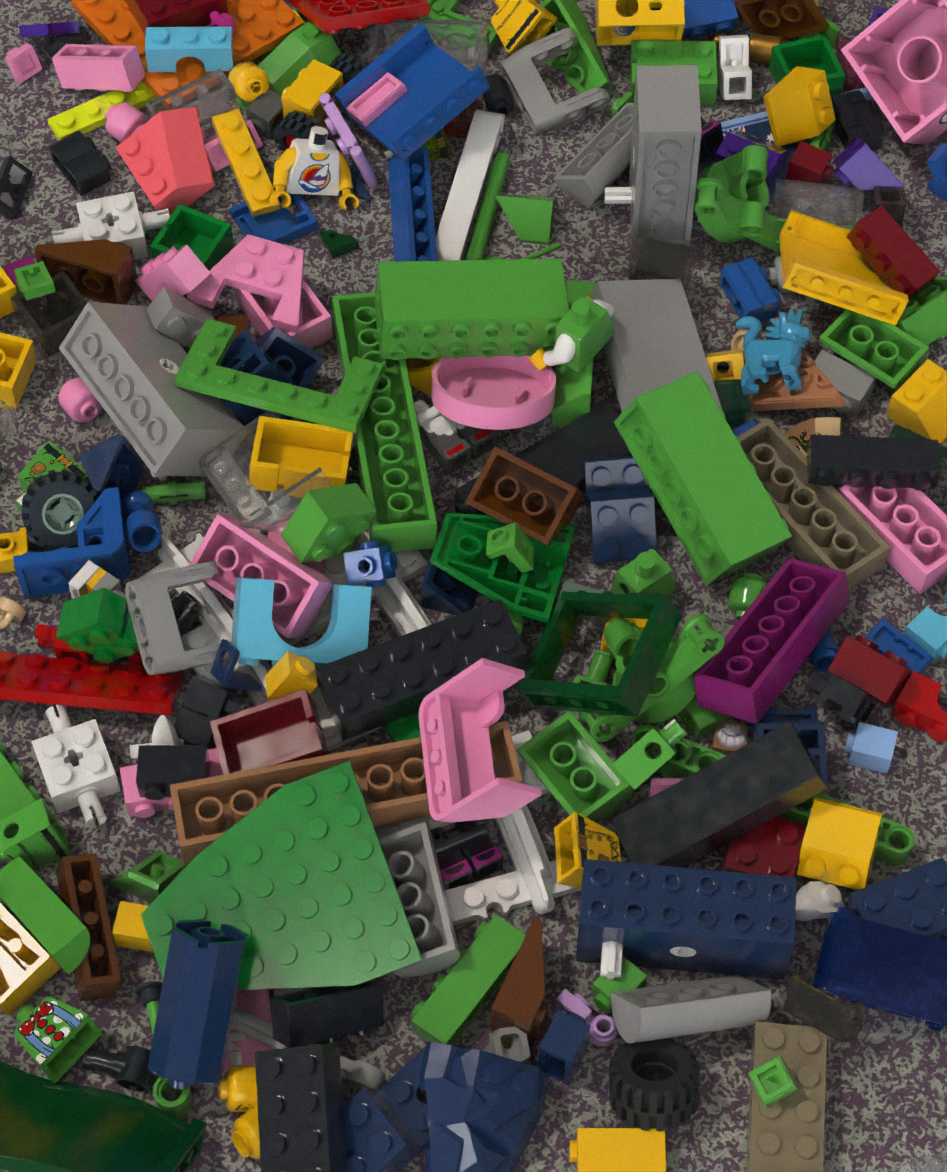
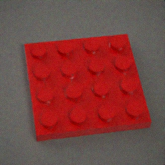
(339, 14)

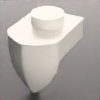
(163, 734)
(817, 900)

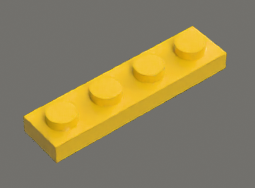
(245, 162)

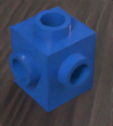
(370, 564)

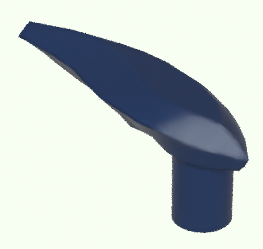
(358, 186)

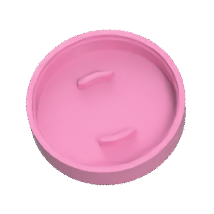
(493, 391)

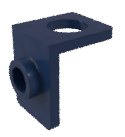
(227, 677)

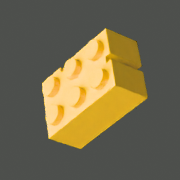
(293, 449)

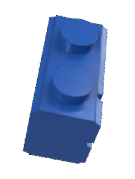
(749, 290)

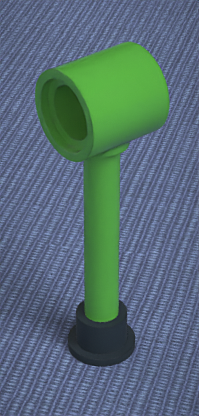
(150, 997)

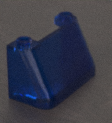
(883, 968)

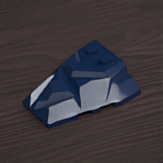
(478, 1108)

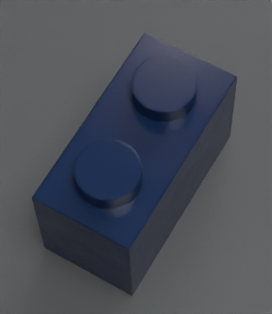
(564, 1046)

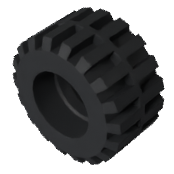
(654, 1084)

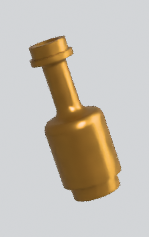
(759, 46)

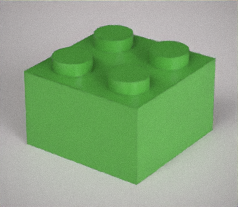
(328, 522)

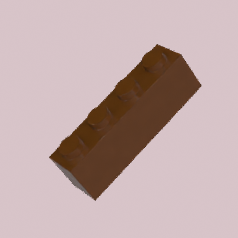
(84, 895)

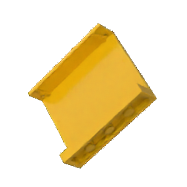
(826, 266)

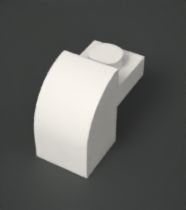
(734, 68)

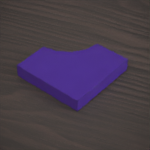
(50, 28)

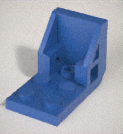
(52, 570)

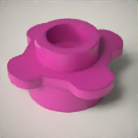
(221, 20)

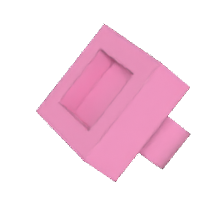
(23, 62)

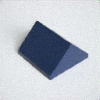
(292, 355)
(113, 465)
(445, 592)

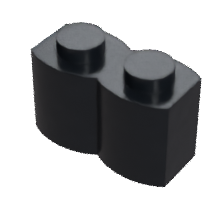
(80, 162)

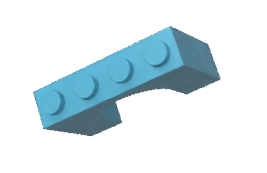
(257, 638)

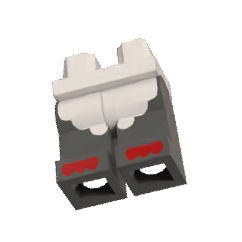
(450, 439)

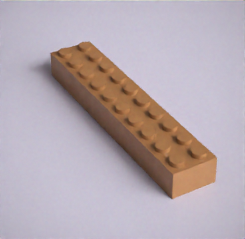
(387, 774)

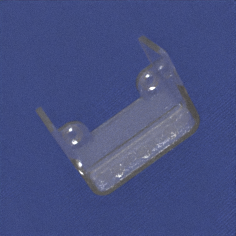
(228, 471)

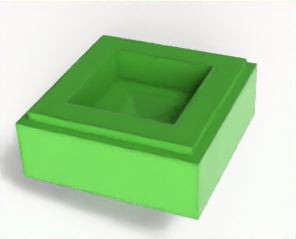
(773, 1080)

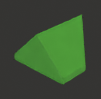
(529, 216)
(149, 877)

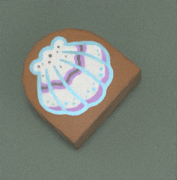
(729, 737)

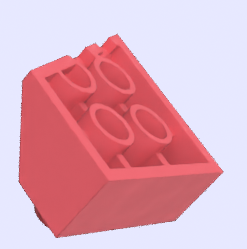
(170, 158)

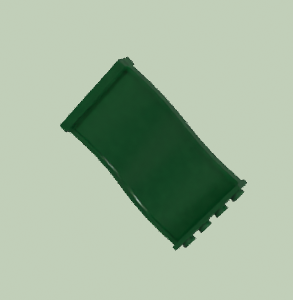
(88, 1129)

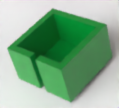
(809, 53)
(205, 235)
(97, 626)

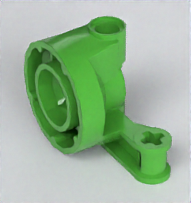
(734, 199)
(674, 680)

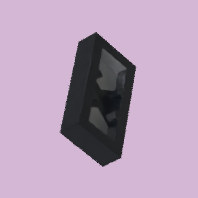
(13, 185)

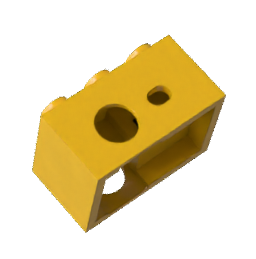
(650, 17)

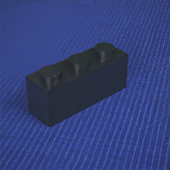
(326, 1013)

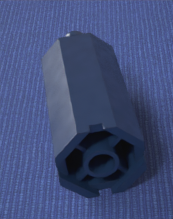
(197, 1003)

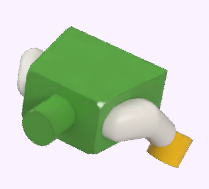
(578, 335)

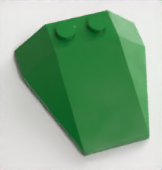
(462, 554)

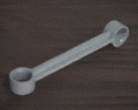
(355, 1073)

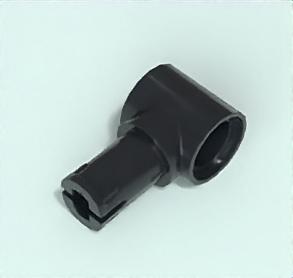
(126, 1066)

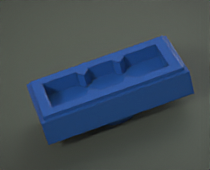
(894, 641)

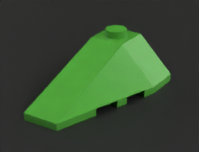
(295, 54)
(583, 62)

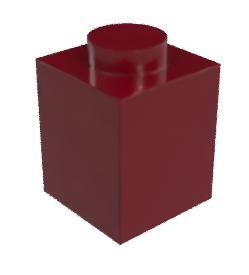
(810, 164)

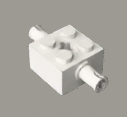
(115, 220)
(76, 766)

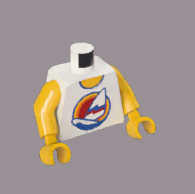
(312, 168)

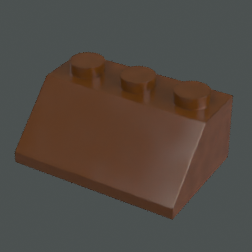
(524, 495)

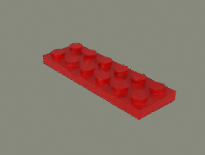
(87, 684)

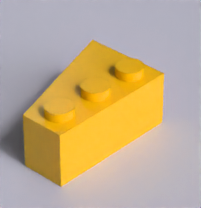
(23, 963)

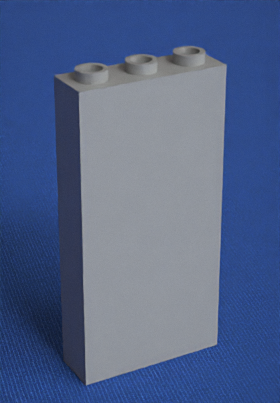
(652, 337)

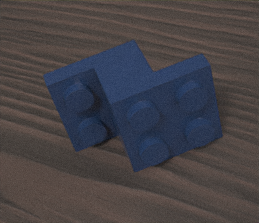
(249, 357)
(618, 509)
(806, 723)

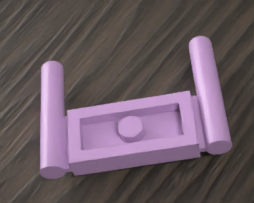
(347, 141)

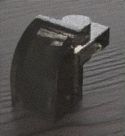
(891, 199)

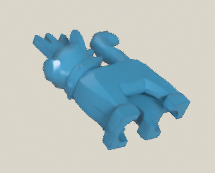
(776, 354)

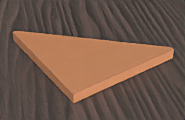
(815, 390)

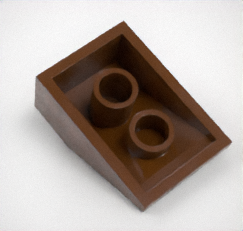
(782, 17)
(97, 268)
(523, 990)

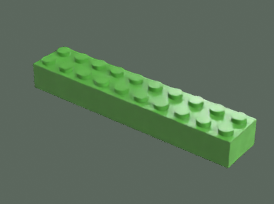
(388, 436)

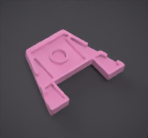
(261, 269)

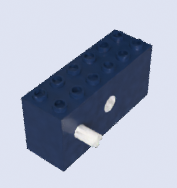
(685, 919)

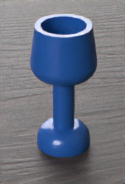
(141, 526)

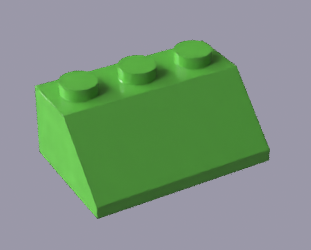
(927, 313)
(875, 347)
(571, 394)
(576, 769)

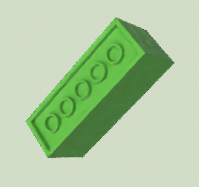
(468, 307)
(702, 477)

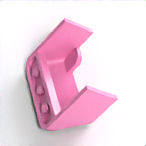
(458, 746)

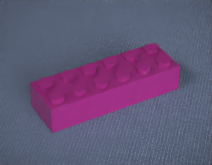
(772, 640)

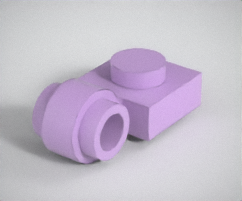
(577, 1004)

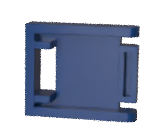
(278, 224)

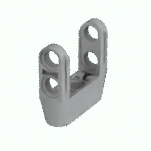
(532, 94)
(156, 622)

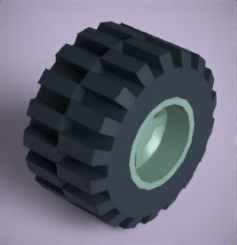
(55, 507)

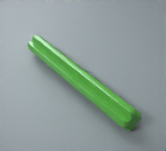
(488, 207)

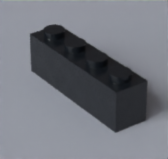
(872, 462)

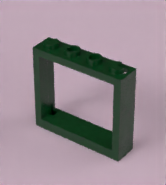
(640, 671)

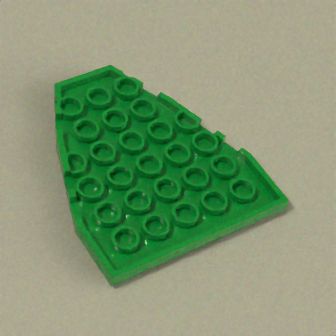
(303, 887)

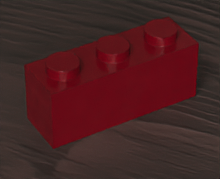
(892, 253)

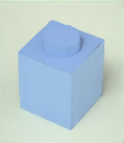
(871, 747)

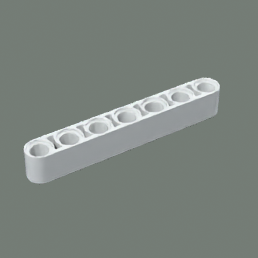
(468, 185)

